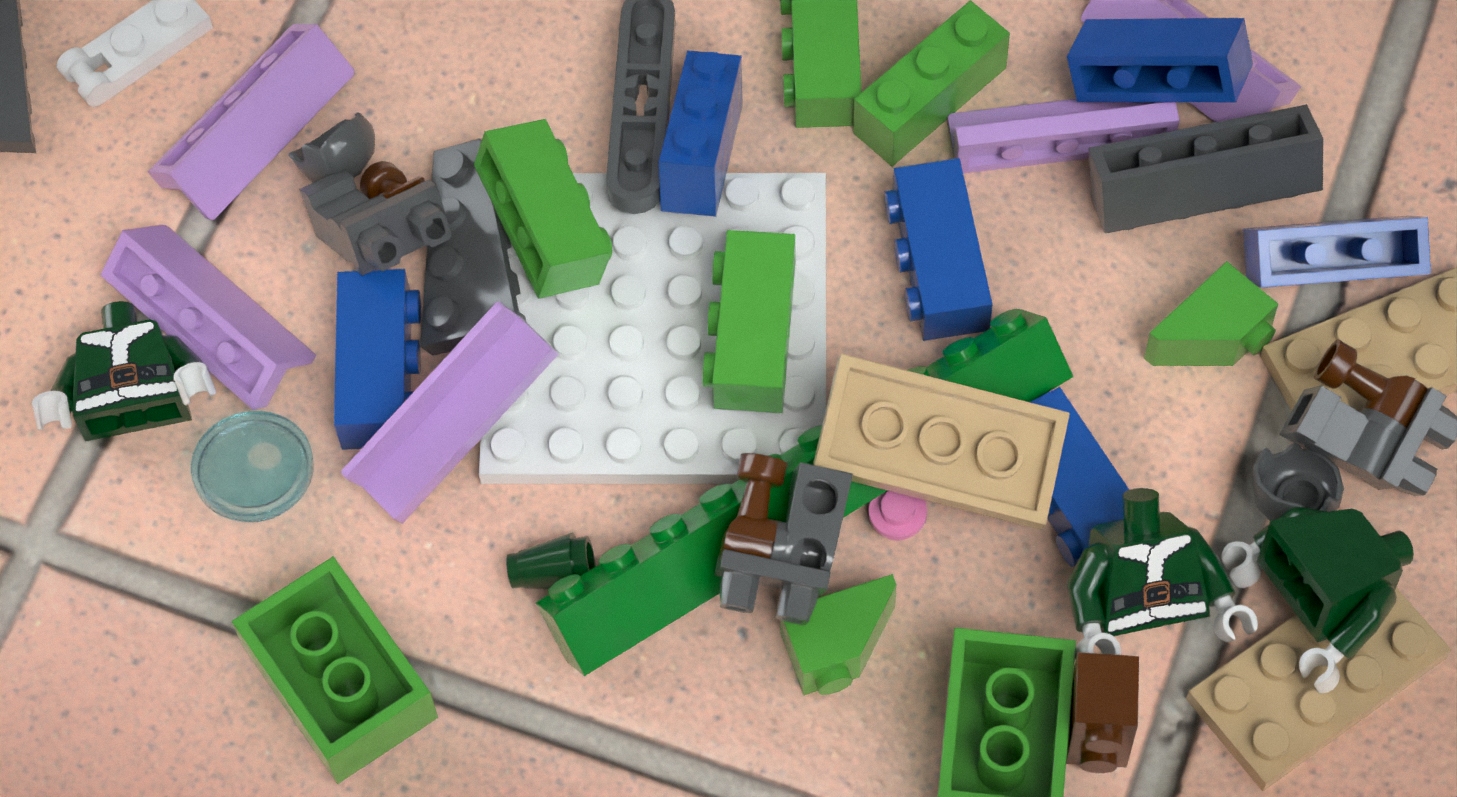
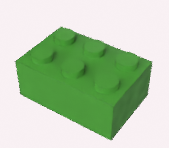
(335, 669)
(1006, 715)

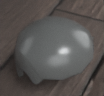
(341, 148)
(1295, 480)

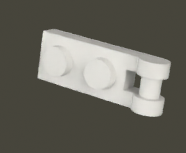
(133, 48)

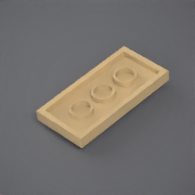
(1393, 336)
(942, 441)
(1277, 717)

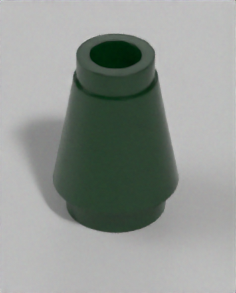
(550, 561)

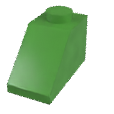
(1215, 323)
(839, 635)

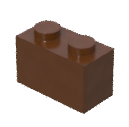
(1103, 711)

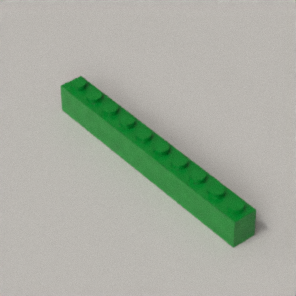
(674, 567)

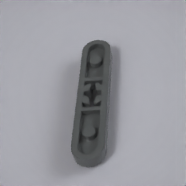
(637, 141)

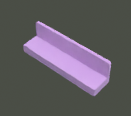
(1264, 87)
(254, 119)
(1051, 131)
(206, 311)
(450, 411)

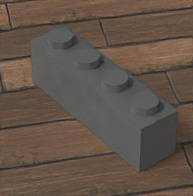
(1206, 168)

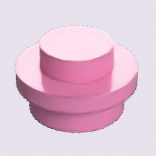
(897, 515)

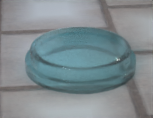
(252, 466)

